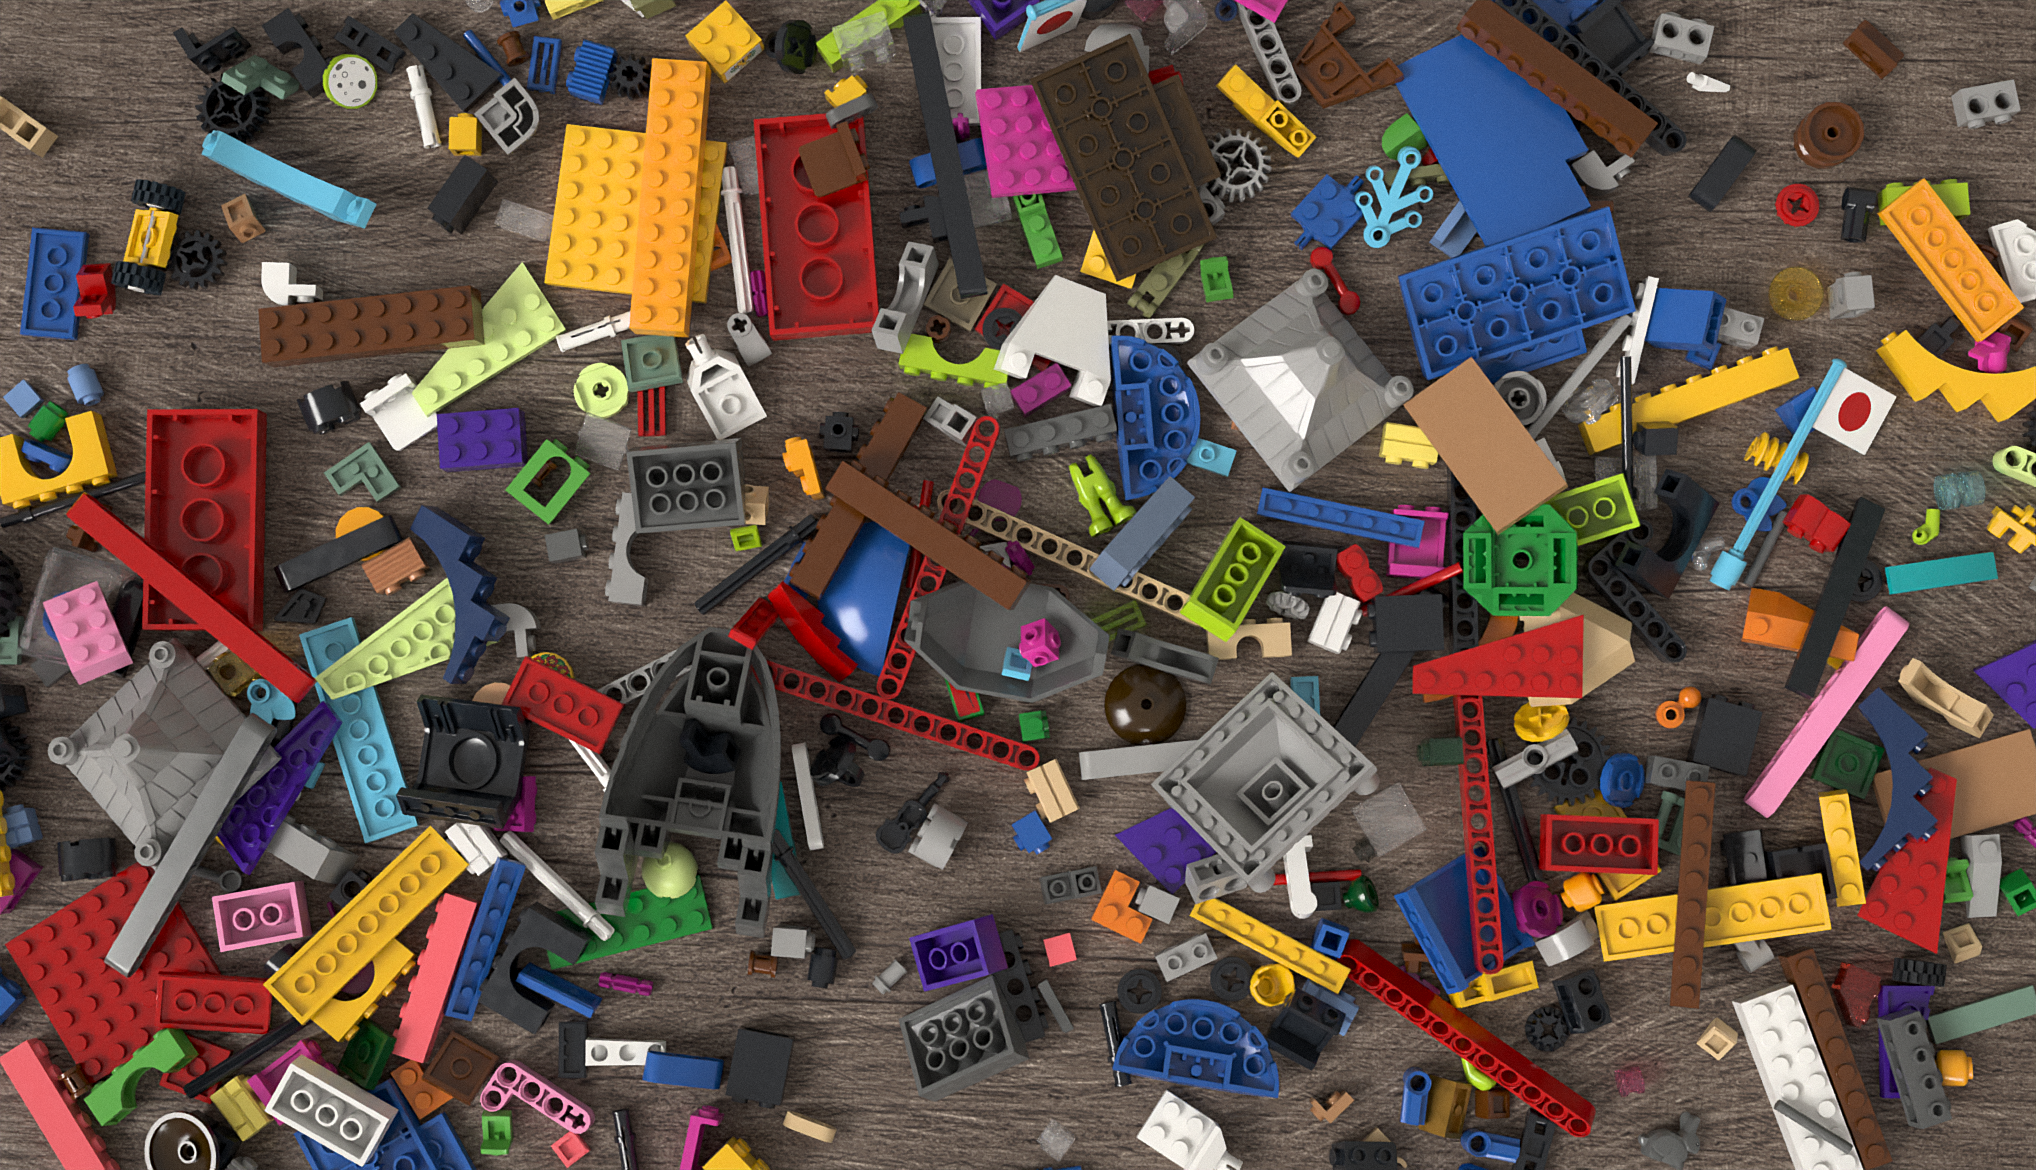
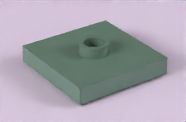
(651, 362)

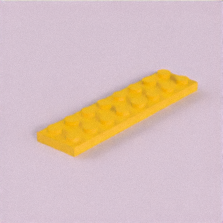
(1732, 916)
(366, 925)

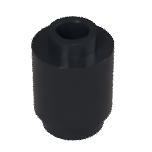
(822, 967)

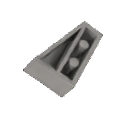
(310, 852)

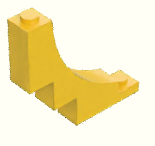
(1924, 373)

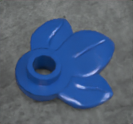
(1753, 494)

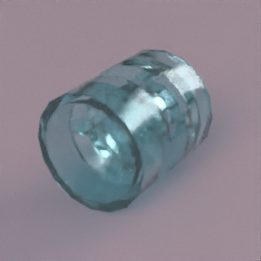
(1954, 490)

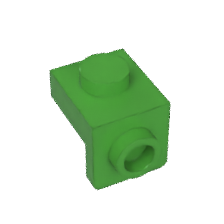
(1216, 279)
(1957, 883)
(497, 1132)

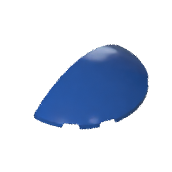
(1152, 414)
(865, 596)
(1200, 1047)

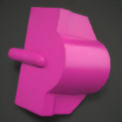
(1992, 353)

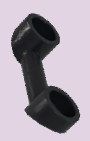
(877, 749)

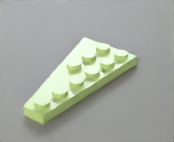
(513, 325)
(405, 644)

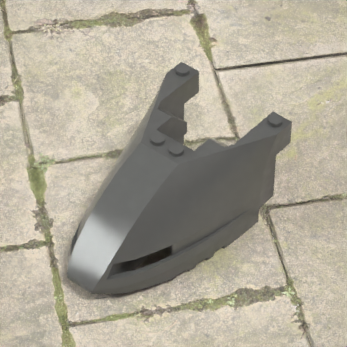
(659, 794)

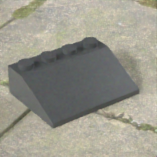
(687, 485)
(962, 1040)

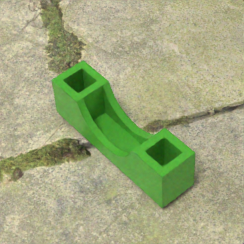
(115, 1097)

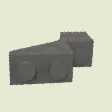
(1164, 656)

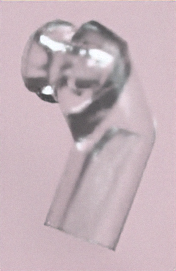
(1703, 551)

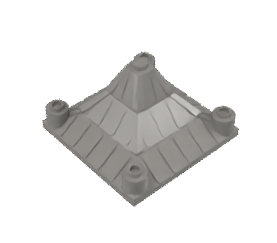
(1299, 380)
(156, 748)
(1264, 779)

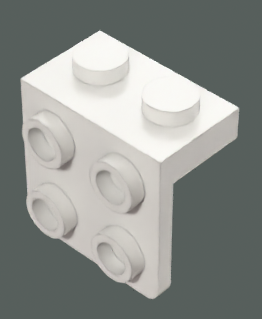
(399, 412)

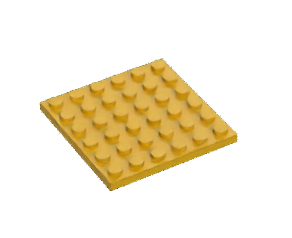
(600, 207)

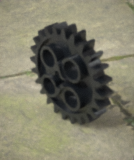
(1590, 767)

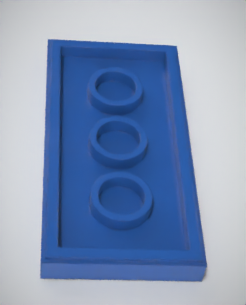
(52, 283)

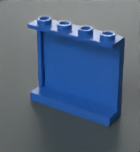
(1441, 922)

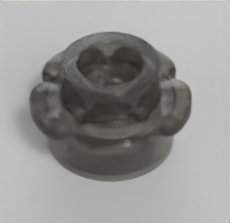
(1364, 850)

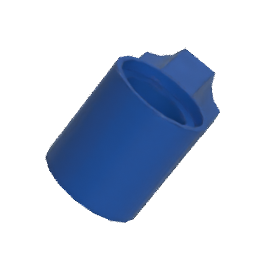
(1414, 1099)
(1492, 1145)

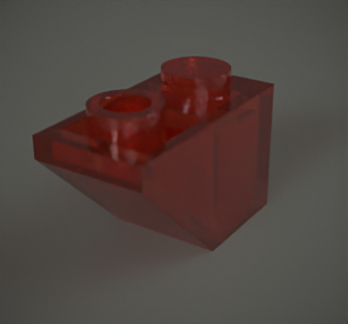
(1854, 993)

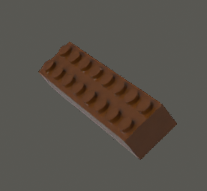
(371, 326)

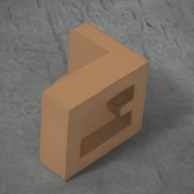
(242, 218)
(1336, 1102)

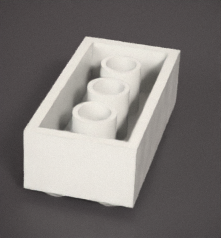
(331, 1110)

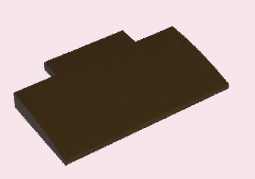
(1130, 155)

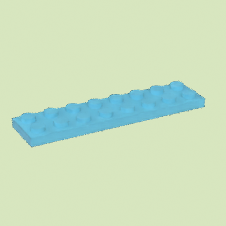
(363, 739)

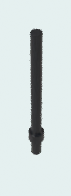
(1626, 422)
(30, 514)

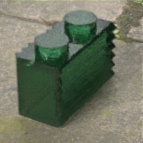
(1441, 751)

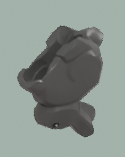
(1672, 1146)

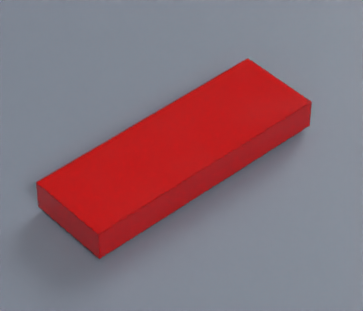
(754, 623)

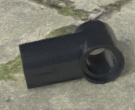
(1857, 208)

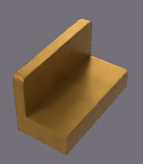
(1446, 1107)

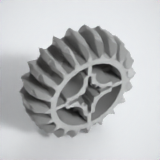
(1223, 159)

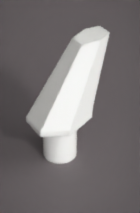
(1705, 83)

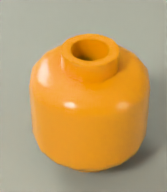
(1582, 891)
(1954, 1067)

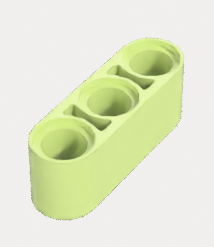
(2021, 467)

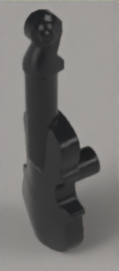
(895, 833)

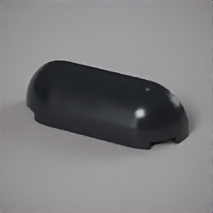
(128, 616)

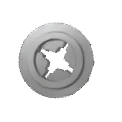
(1288, 605)

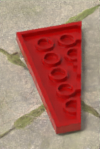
(1529, 664)
(1912, 883)

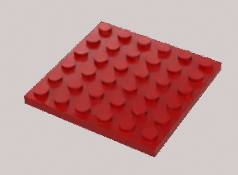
(87, 1001)

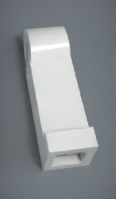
(1301, 898)
(620, 1051)

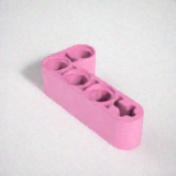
(541, 1102)

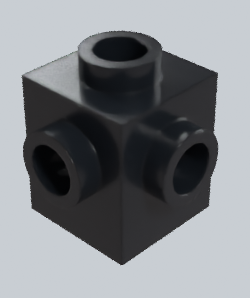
(843, 442)

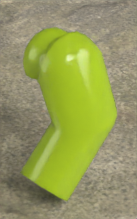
(1928, 530)
(1477, 1077)

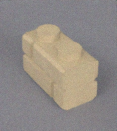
(1052, 790)

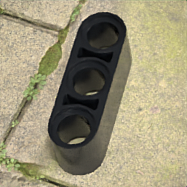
(1722, 173)

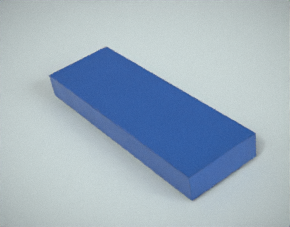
(559, 990)

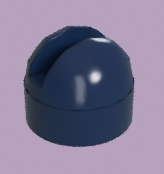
(1228, 15)

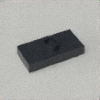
(572, 1049)

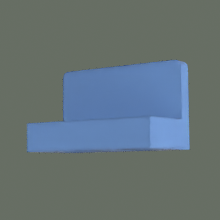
(1454, 232)

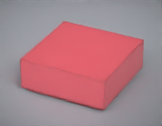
(1059, 949)
(570, 1148)

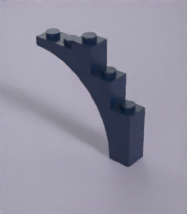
(470, 584)
(1906, 815)

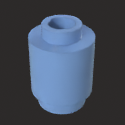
(85, 385)

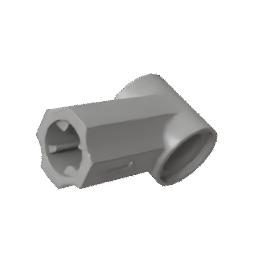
(1753, 954)

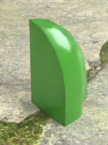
(1401, 134)

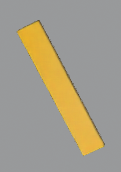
(1272, 943)

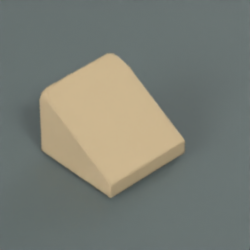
(1962, 943)
(1718, 1038)

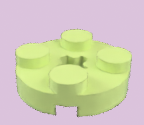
(609, 377)

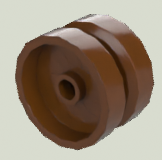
(1828, 135)

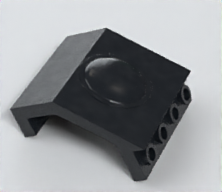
(468, 762)

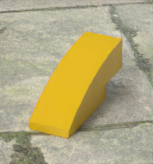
(1507, 982)

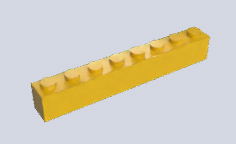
(1696, 397)

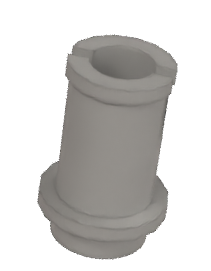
(889, 977)

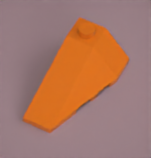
(1782, 623)

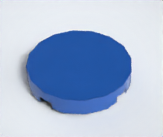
(1622, 780)

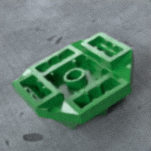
(1504, 586)

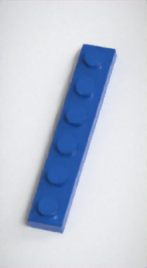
(1340, 518)
(484, 938)

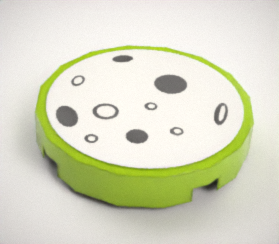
(350, 81)

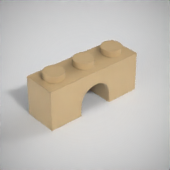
(25, 128)
(1272, 637)

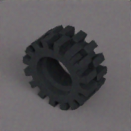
(1919, 972)

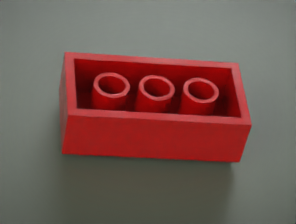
(1598, 844)

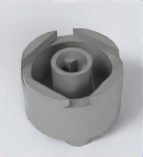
(1528, 390)
(938, 836)

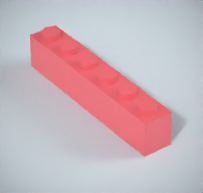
(437, 972)
(53, 1109)

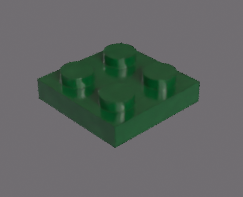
(1847, 763)
(367, 1053)

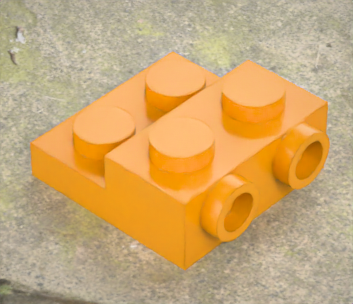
(801, 462)

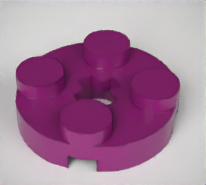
(1534, 896)

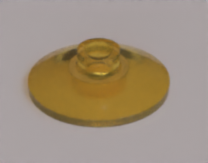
(1808, 291)

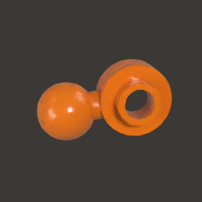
(1688, 698)

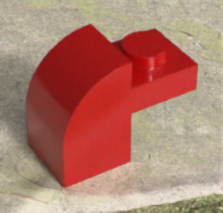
(96, 291)

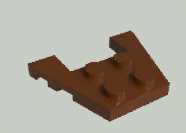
(1331, 72)

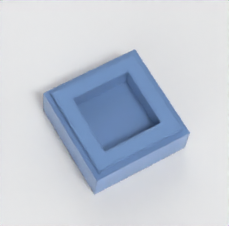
(23, 399)

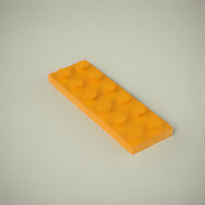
(1950, 260)

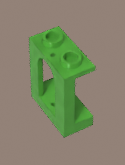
(543, 454)

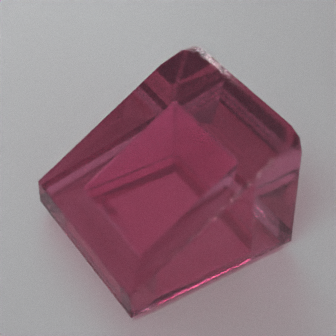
(1143, 8)

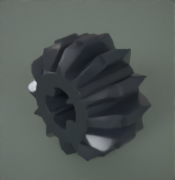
(623, 70)

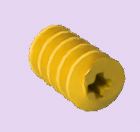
(1771, 454)

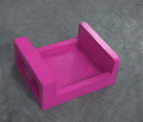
(1428, 559)
(267, 1081)
(698, 1120)

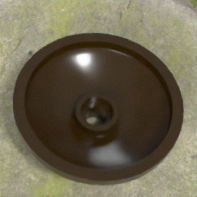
(1133, 722)
(173, 1140)

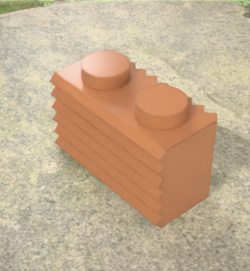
(396, 567)

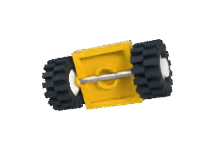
(149, 237)

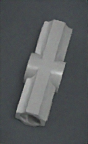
(1518, 768)

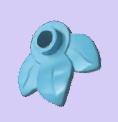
(273, 705)

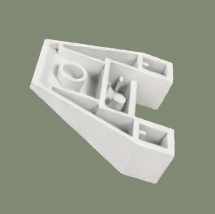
(1068, 328)

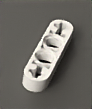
(1141, 326)
(807, 796)

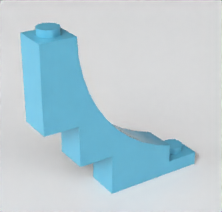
(287, 181)

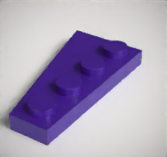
(1890, 1000)

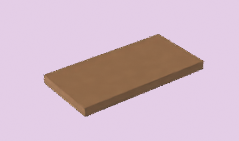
(1485, 445)
(1992, 782)

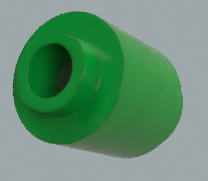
(47, 421)

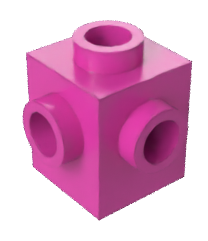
(1039, 642)

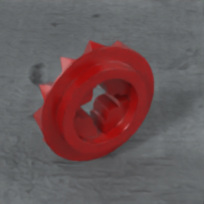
(1809, 204)

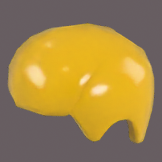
(1272, 984)

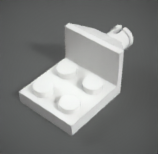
(721, 389)
(1186, 1136)

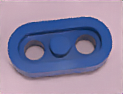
(38, 452)

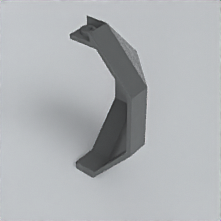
(968, 635)

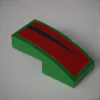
(965, 703)

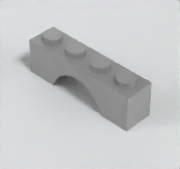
(916, 275)
(626, 583)

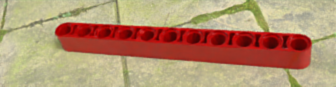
(928, 567)
(191, 597)
(910, 716)
(1482, 835)
(1468, 1039)

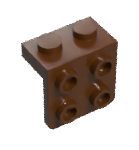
(834, 161)

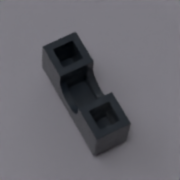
(288, 33)

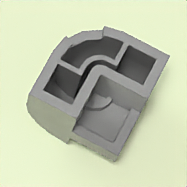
(1112, 31)
(510, 116)

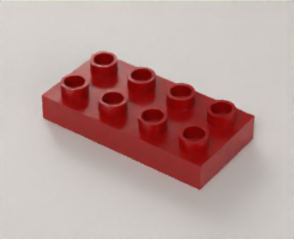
(813, 247)
(207, 508)

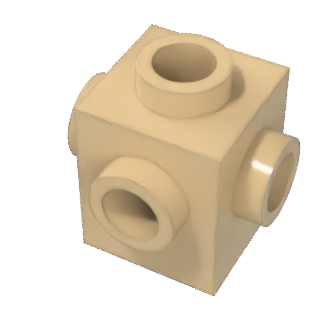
(756, 504)

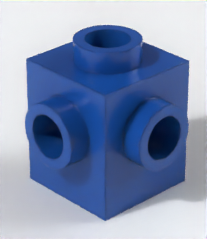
(519, 14)

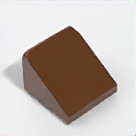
(2017, 329)
(1492, 1103)

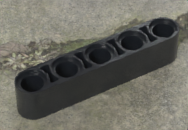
(338, 554)

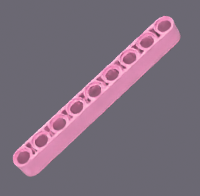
(1826, 713)

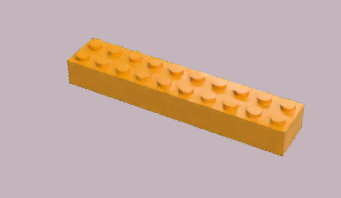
(670, 198)

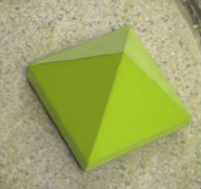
(746, 537)

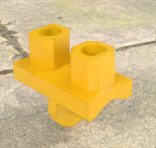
(2002, 521)

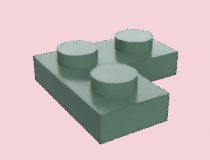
(258, 72)
(367, 467)

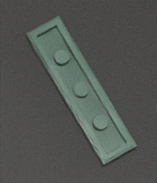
(1982, 1014)

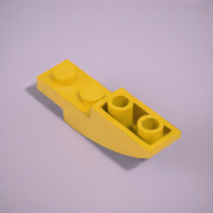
(1264, 112)

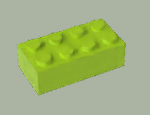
(1598, 508)
(1232, 579)

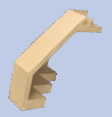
(1604, 643)

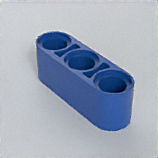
(971, 157)
(683, 1070)

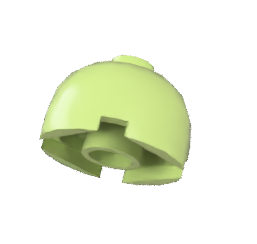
(672, 874)

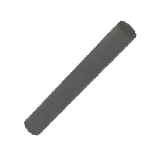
(1765, 550)
(1813, 1126)

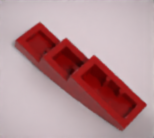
(805, 625)

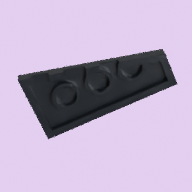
(452, 66)

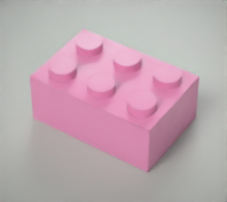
(87, 632)
(261, 916)

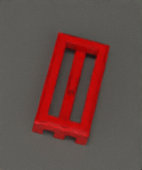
(641, 413)

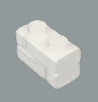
(1334, 623)
(476, 845)

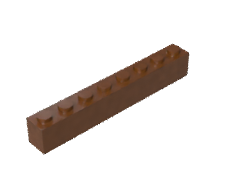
(1556, 76)
(844, 522)
(929, 535)
(1692, 894)
(1805, 974)

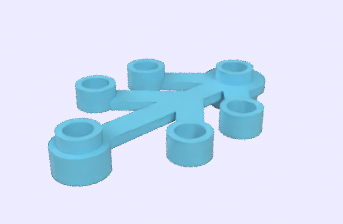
(1390, 201)

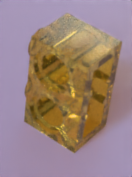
(244, 673)

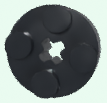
(328, 407)
(87, 859)

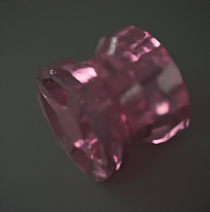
(1629, 1081)

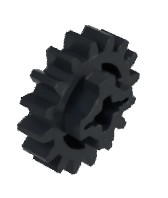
(190, 270)

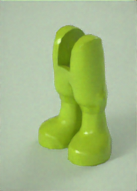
(1095, 487)

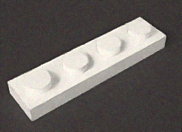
(1634, 342)

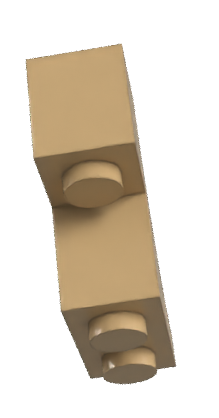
(1939, 696)

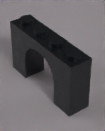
(1691, 513)
(541, 929)

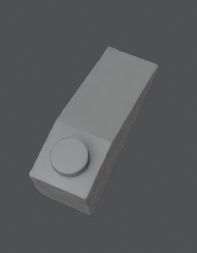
(1983, 872)

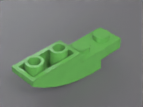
(1037, 229)

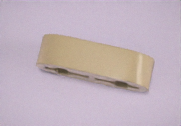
(809, 1126)

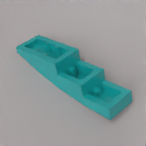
(1941, 573)
(781, 882)

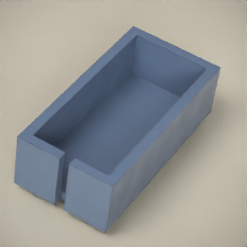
(1143, 534)

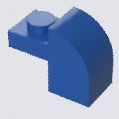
(1330, 938)

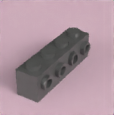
(1060, 432)
(1914, 1068)

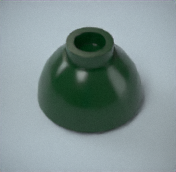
(1362, 895)

